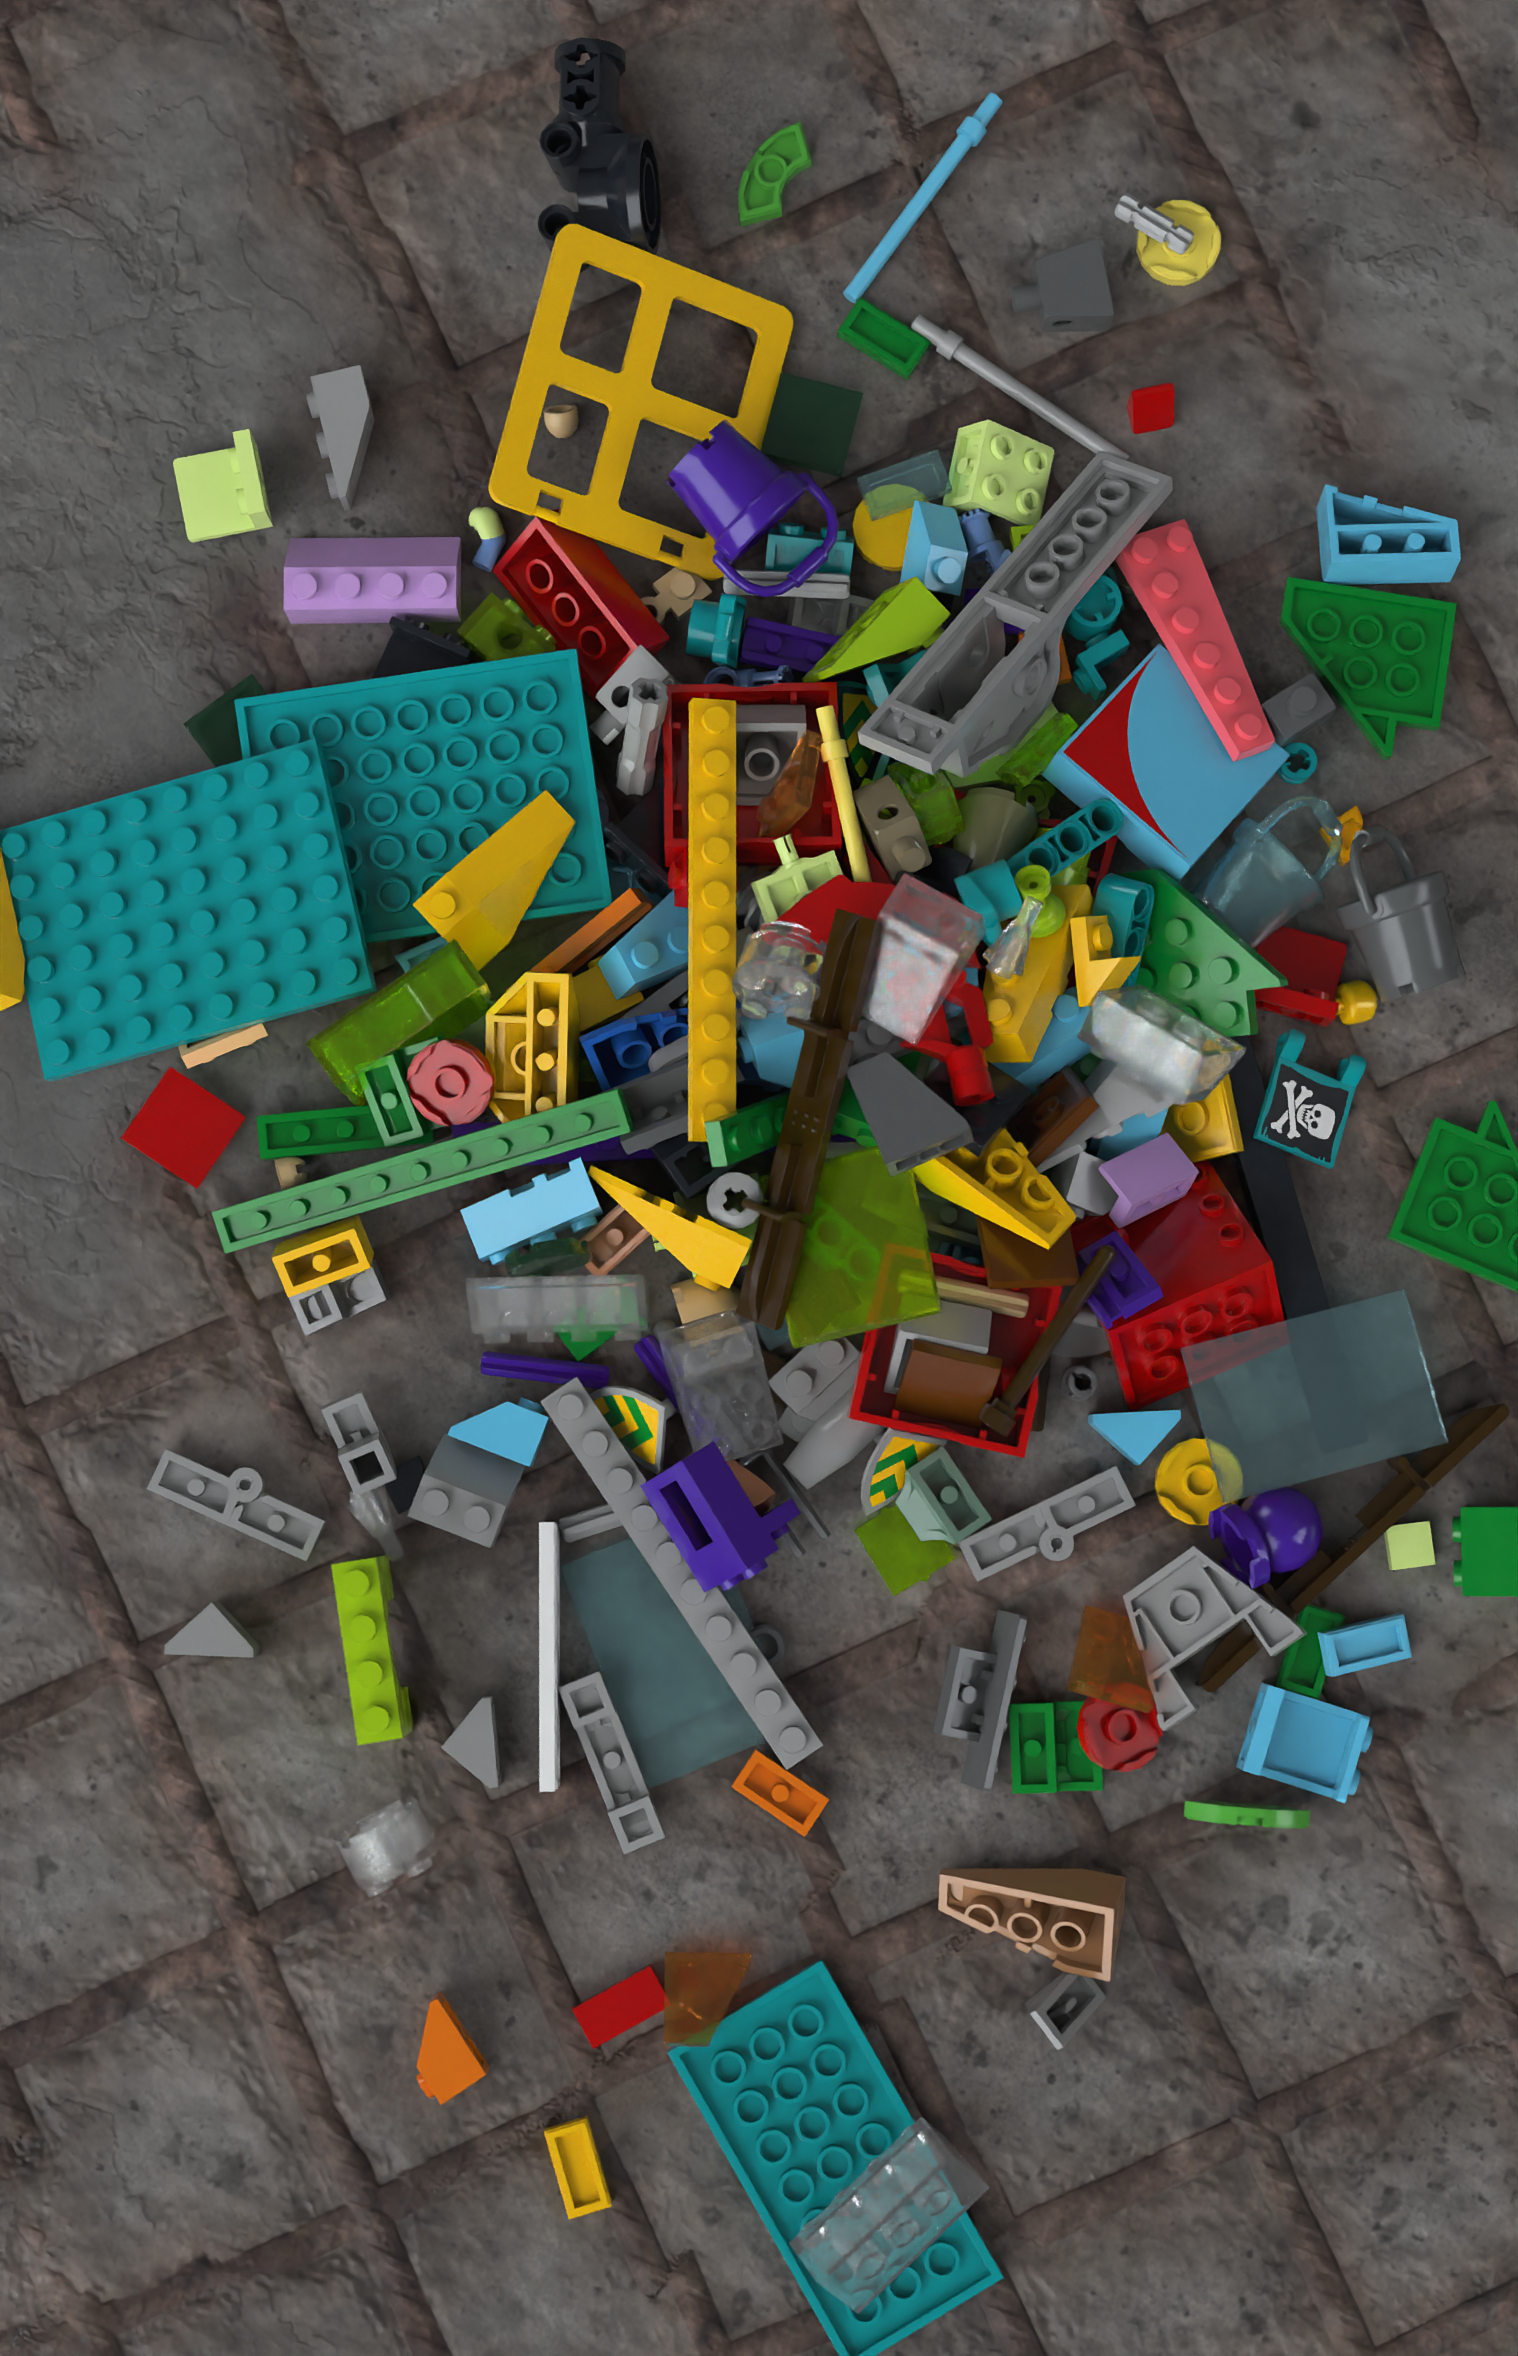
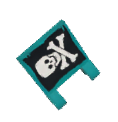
(1305, 1108)

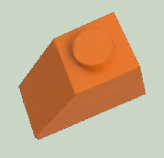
(447, 2054)

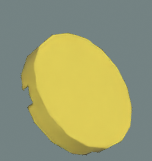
(1200, 256)

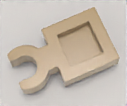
(676, 594)

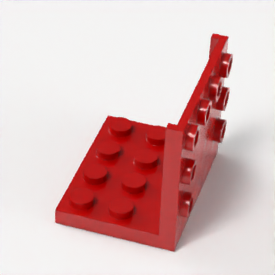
(1211, 1282)

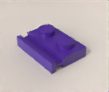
(1124, 1286)

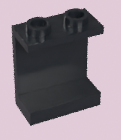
(418, 650)
(641, 842)

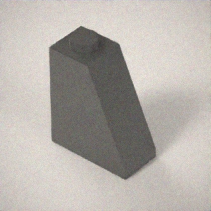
(904, 1113)

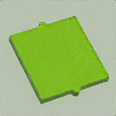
(899, 1552)

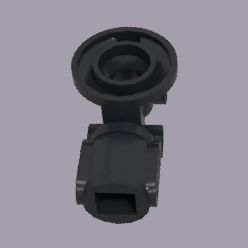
(594, 157)

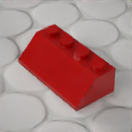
(579, 599)

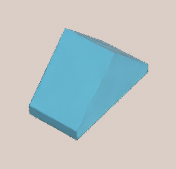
(1135, 1432)

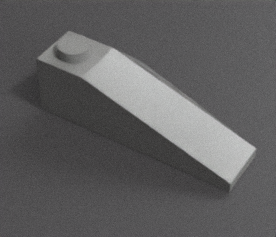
(1118, 1100)

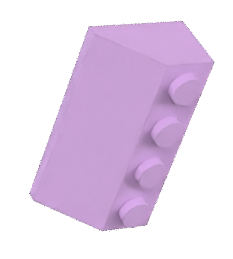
(372, 579)

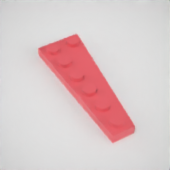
(1186, 613)

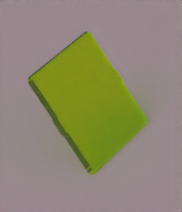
(861, 1254)

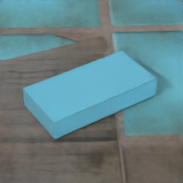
(1364, 1644)

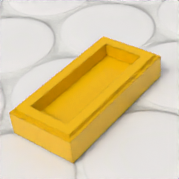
(578, 2167)

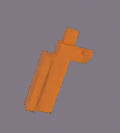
(597, 934)

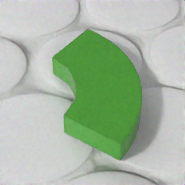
(769, 173)
(1246, 1814)

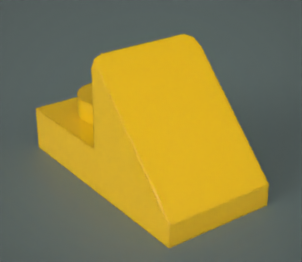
(1093, 961)

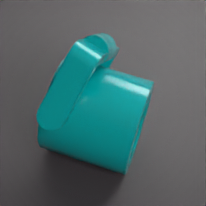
(1096, 609)
(717, 629)
(991, 894)

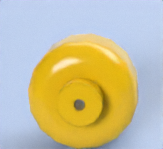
(1356, 1002)

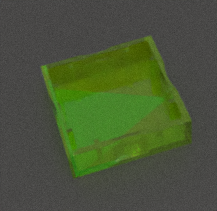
(428, 1000)

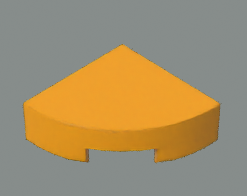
(1351, 822)

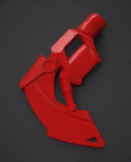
(966, 1063)

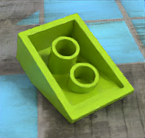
(894, 623)

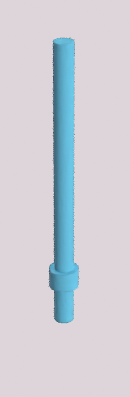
(969, 134)

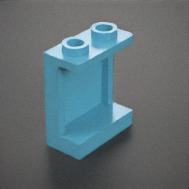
(1305, 1742)

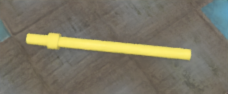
(834, 752)

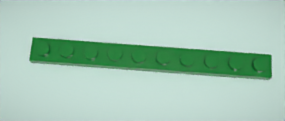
(424, 1170)

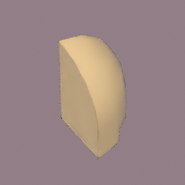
(700, 1303)

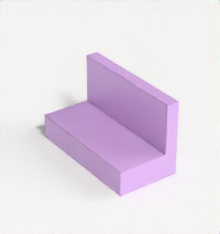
(1148, 1178)

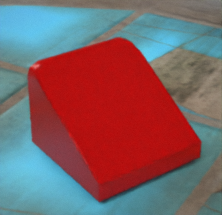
(1151, 408)

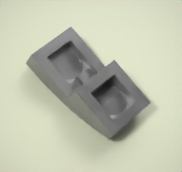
(826, 614)
(340, 1299)

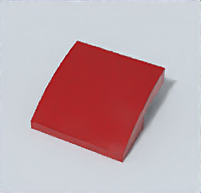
(183, 1127)

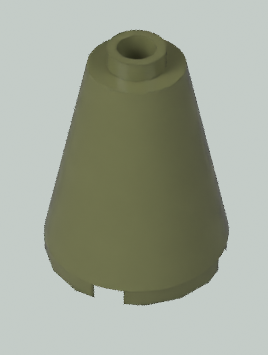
(994, 826)

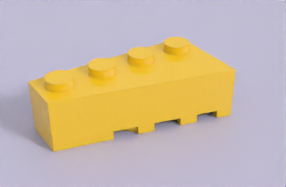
(1022, 1005)

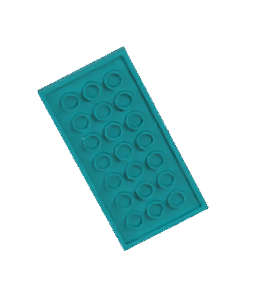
(800, 2120)

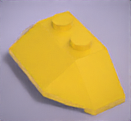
(534, 1045)

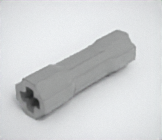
(645, 715)

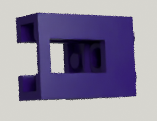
(715, 1520)

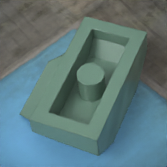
(940, 1500)

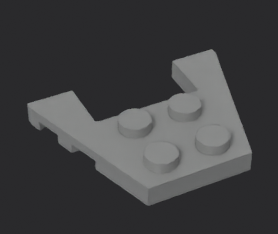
(1184, 1612)

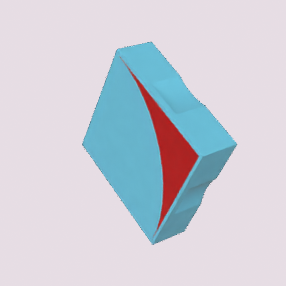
(1161, 767)

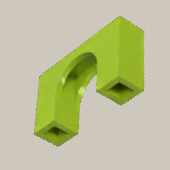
(377, 1700)

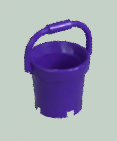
(740, 498)

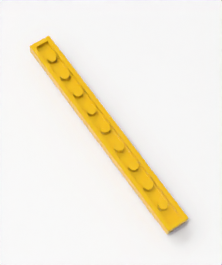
(711, 913)

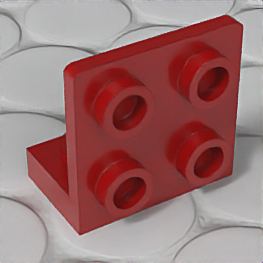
(1312, 973)

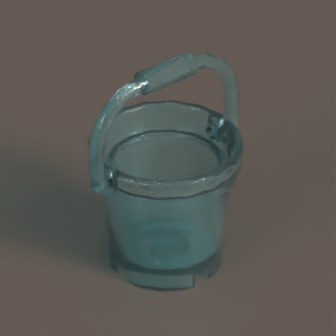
(1260, 882)

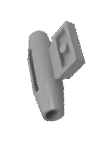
(819, 1388)

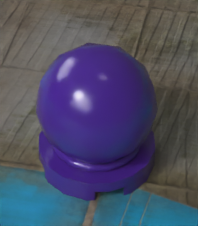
(1267, 1534)

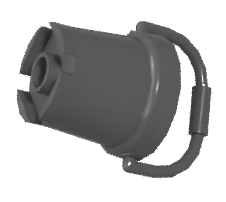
(1403, 928)

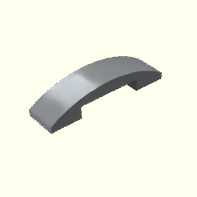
(612, 1762)

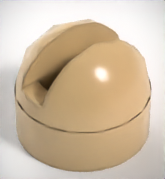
(561, 420)
(287, 1171)

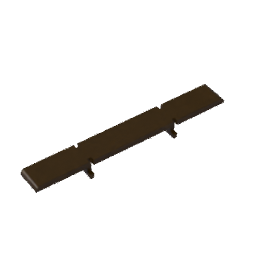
(808, 1118)
(1376, 1518)

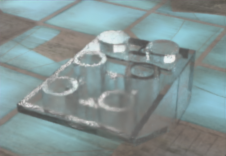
(918, 957)
(721, 1385)

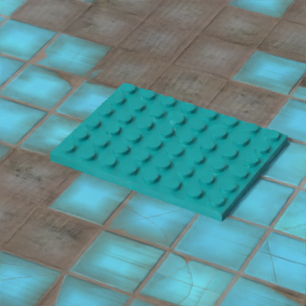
(437, 767)
(185, 911)

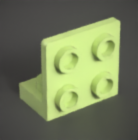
(999, 473)
(223, 490)

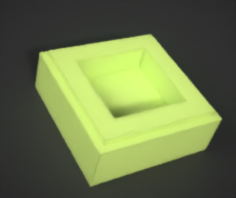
(1409, 1545)

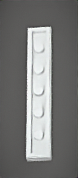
(549, 1656)

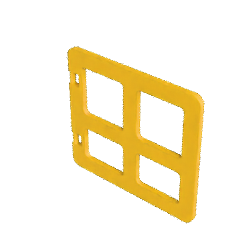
(628, 393)

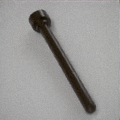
(1002, 1411)

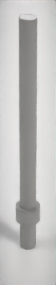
(951, 346)

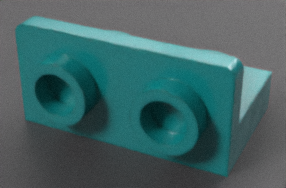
(791, 544)

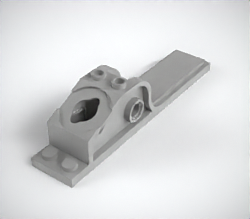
(993, 699)

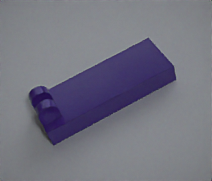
(778, 644)

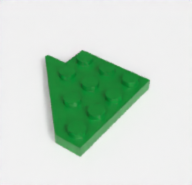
(1374, 652)
(1200, 960)
(1464, 1199)

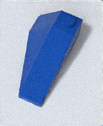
(625, 1046)

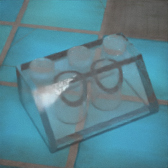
(1159, 1043)

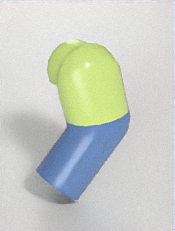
(492, 534)

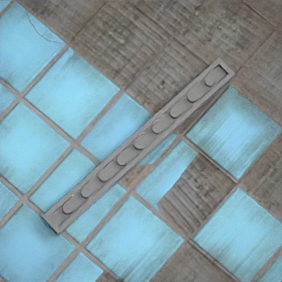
(706, 1612)

